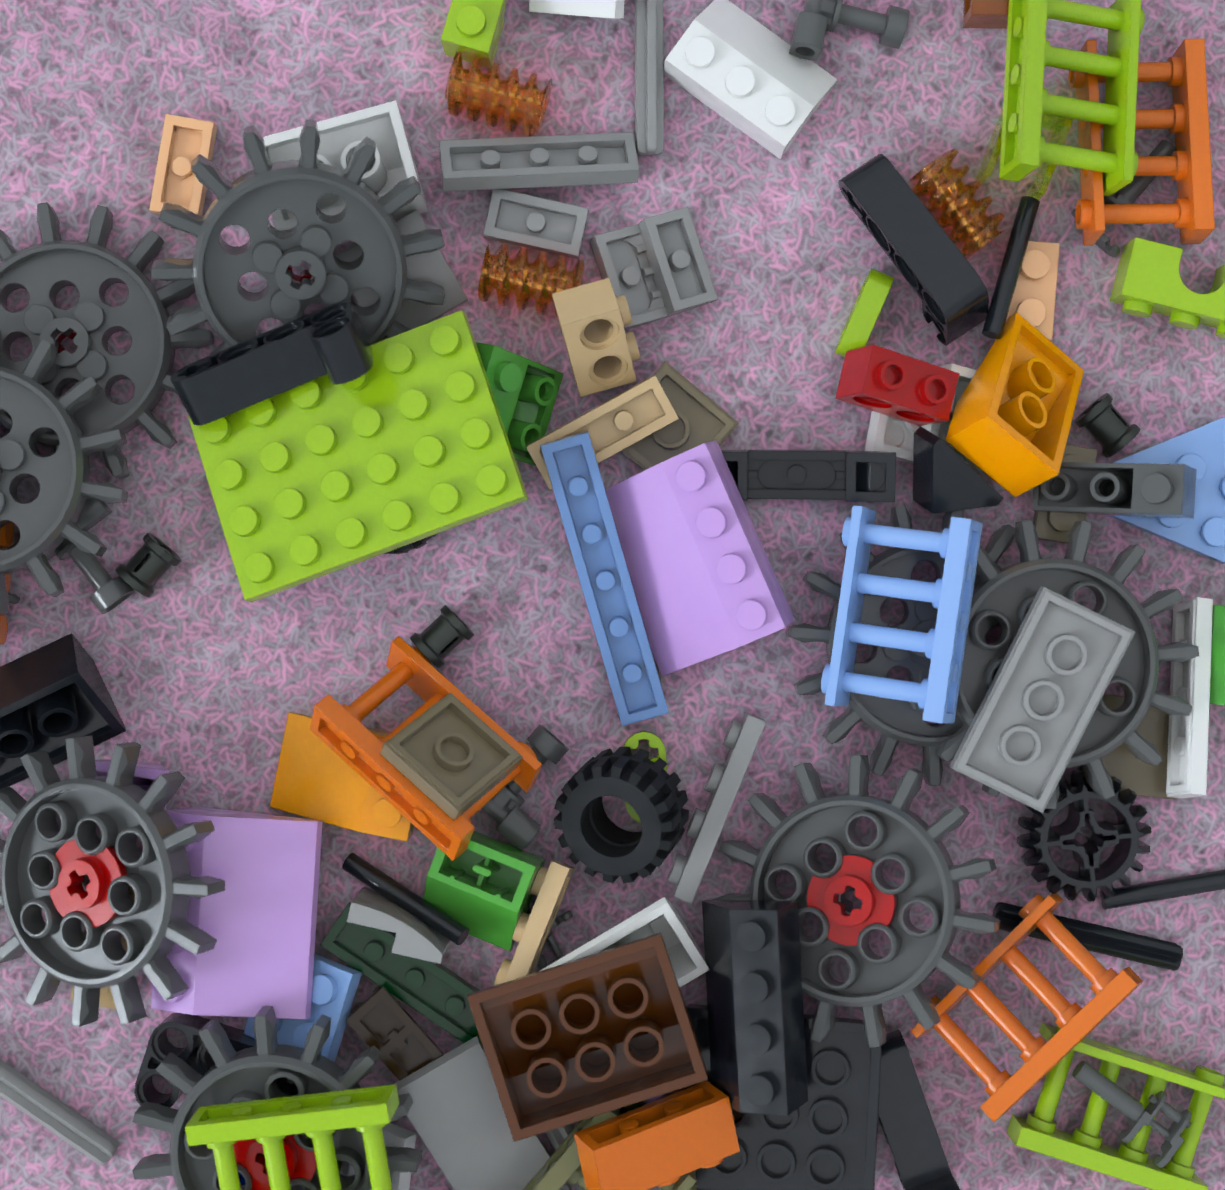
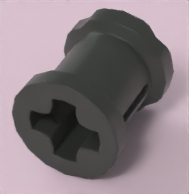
(1107, 425)
(148, 565)
(442, 636)

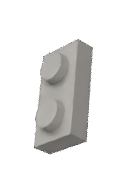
(536, 223)

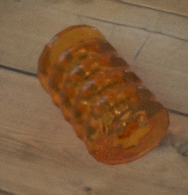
(496, 96)
(958, 203)
(526, 278)

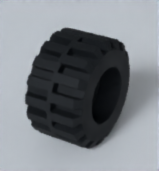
(602, 843)

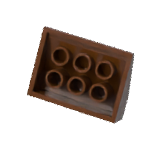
(587, 1037)

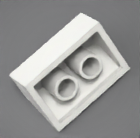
(747, 75)
(338, 139)
(656, 918)

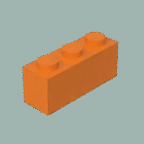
(659, 1141)

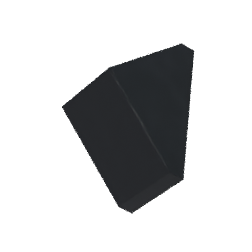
(944, 479)

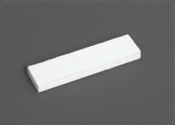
(1191, 682)

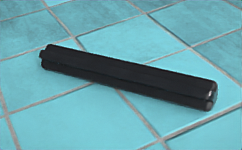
(1102, 939)

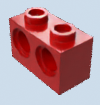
(897, 385)

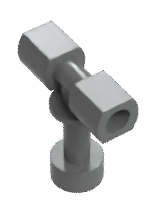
(825, 14)
(108, 591)
(504, 806)

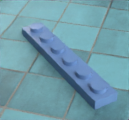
(604, 578)

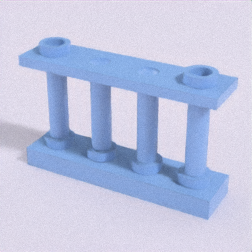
(948, 594)

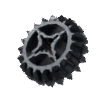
(1090, 873)

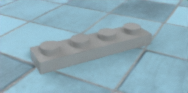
(538, 161)
(707, 824)

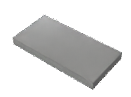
(1042, 699)
(466, 1125)

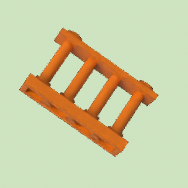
(1188, 165)
(344, 734)
(1072, 1020)

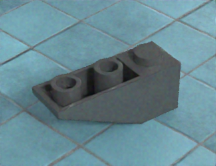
(1119, 490)

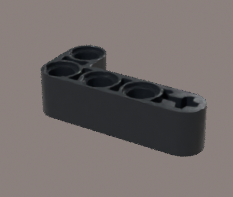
(918, 247)
(275, 362)
(194, 1055)
(909, 1122)

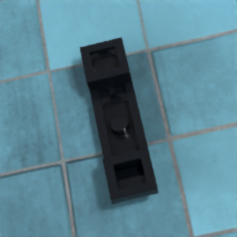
(814, 474)

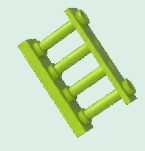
(1027, 99)
(312, 1114)
(1131, 1159)

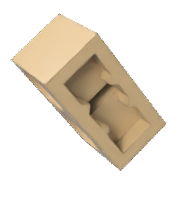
(596, 337)

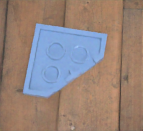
(1204, 451)

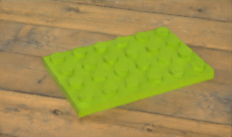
(360, 463)

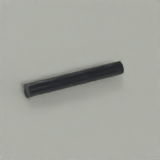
(1010, 267)
(1164, 889)
(406, 899)

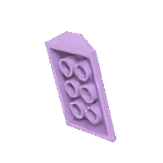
(695, 559)
(259, 921)

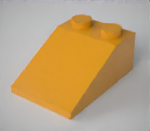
(1018, 409)
(325, 788)

